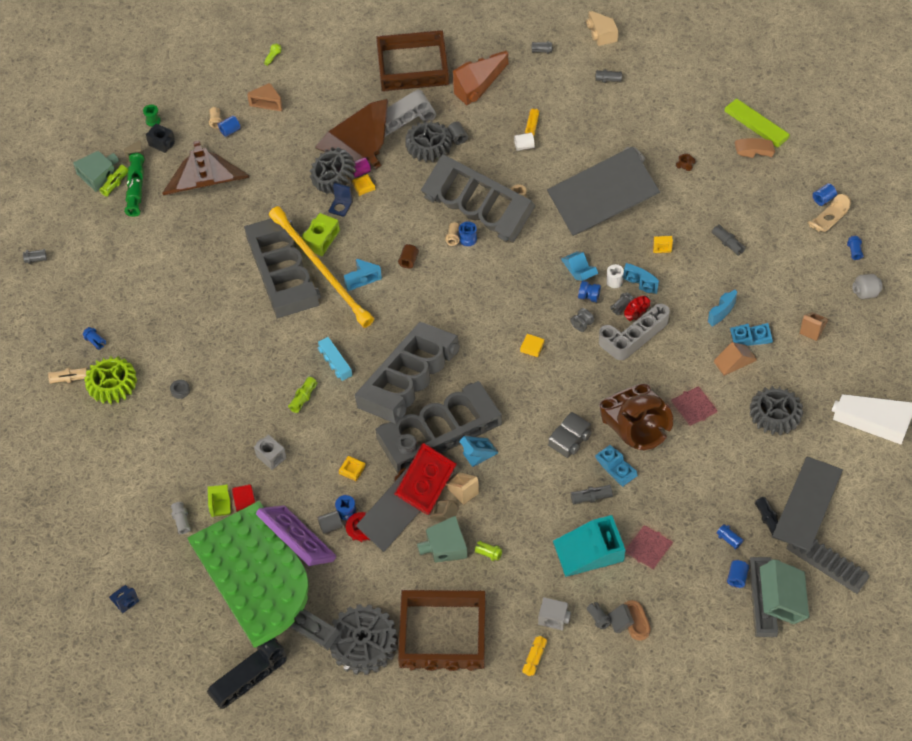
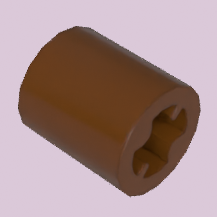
(408, 256)

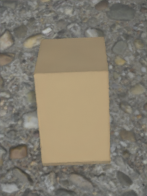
(463, 487)

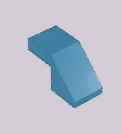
(579, 266)

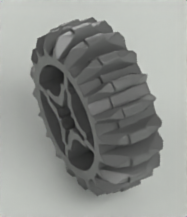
(428, 141)
(337, 160)
(775, 405)

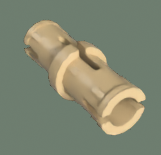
(55, 377)

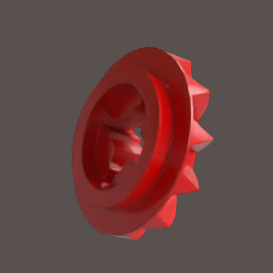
(637, 308)
(351, 528)

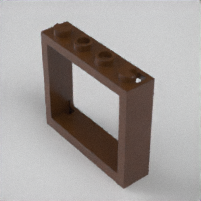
(412, 79)
(442, 598)

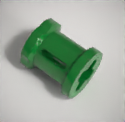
(151, 114)

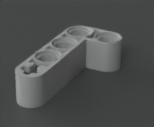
(407, 109)
(643, 330)

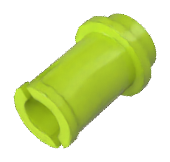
(488, 550)

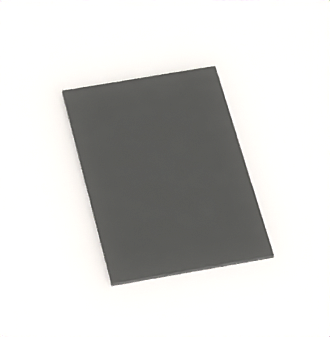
(603, 191)

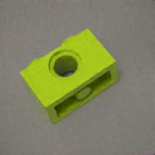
(321, 233)

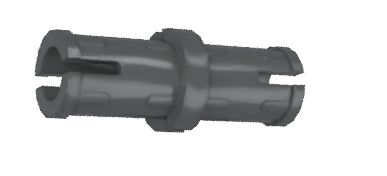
(728, 239)
(591, 494)

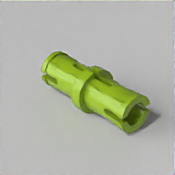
(107, 188)
(302, 394)

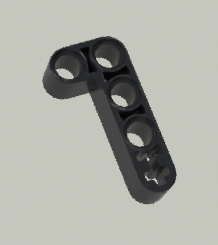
(248, 673)

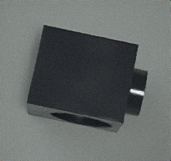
(160, 138)

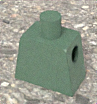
(95, 169)
(444, 542)

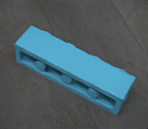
(334, 358)

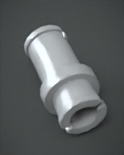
(180, 515)

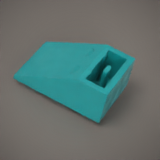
(590, 546)

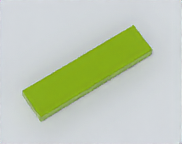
(757, 122)

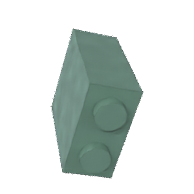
(784, 592)

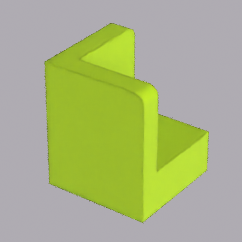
(219, 500)

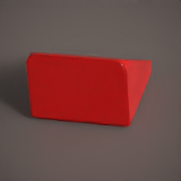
(243, 496)

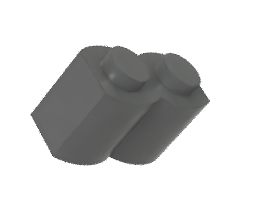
(570, 434)

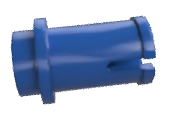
(854, 243)
(91, 335)
(729, 536)

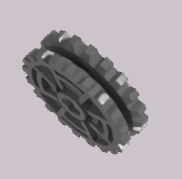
(377, 635)

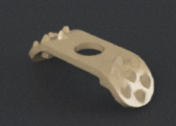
(837, 209)

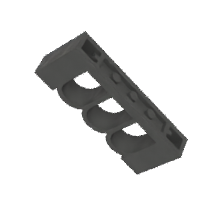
(514, 216)
(291, 299)
(472, 396)
(393, 406)

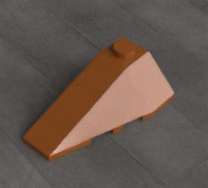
(474, 78)

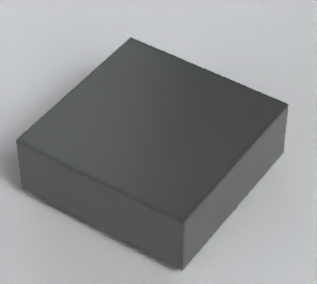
(621, 618)

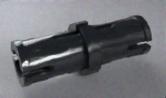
(769, 516)

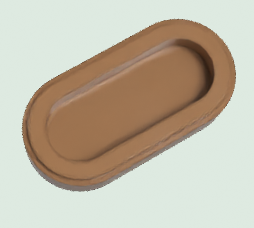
(641, 628)

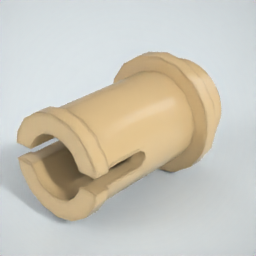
(214, 117)
(452, 237)

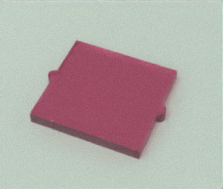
(694, 406)
(648, 547)

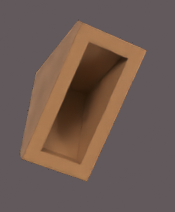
(265, 97)
(813, 325)
(734, 358)

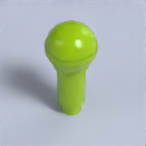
(274, 51)

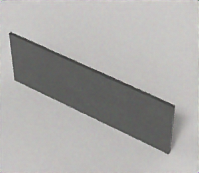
(807, 503)
(387, 517)

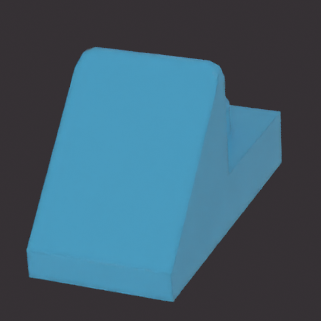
(365, 274)
(477, 449)

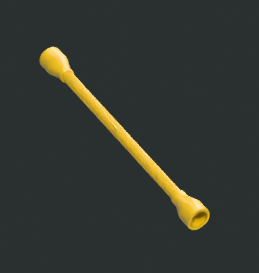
(363, 316)

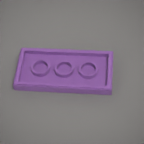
(296, 535)

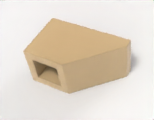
(602, 28)

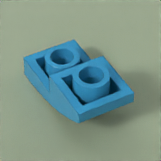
(646, 281)
(726, 304)
(751, 335)
(615, 465)

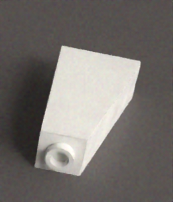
(876, 416)

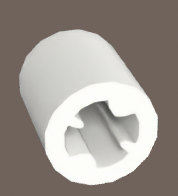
(524, 141)
(615, 276)

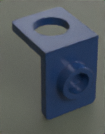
(342, 196)
(126, 600)

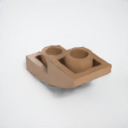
(751, 146)

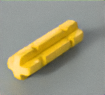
(532, 121)
(534, 656)

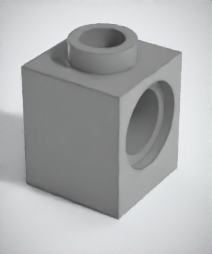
(273, 458)
(554, 614)

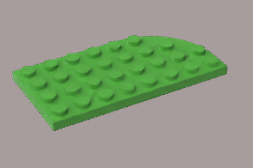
(253, 573)

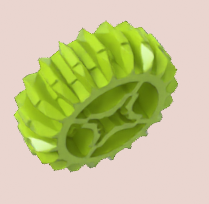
(110, 385)

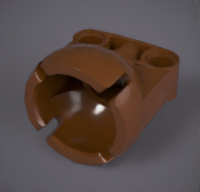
(638, 416)

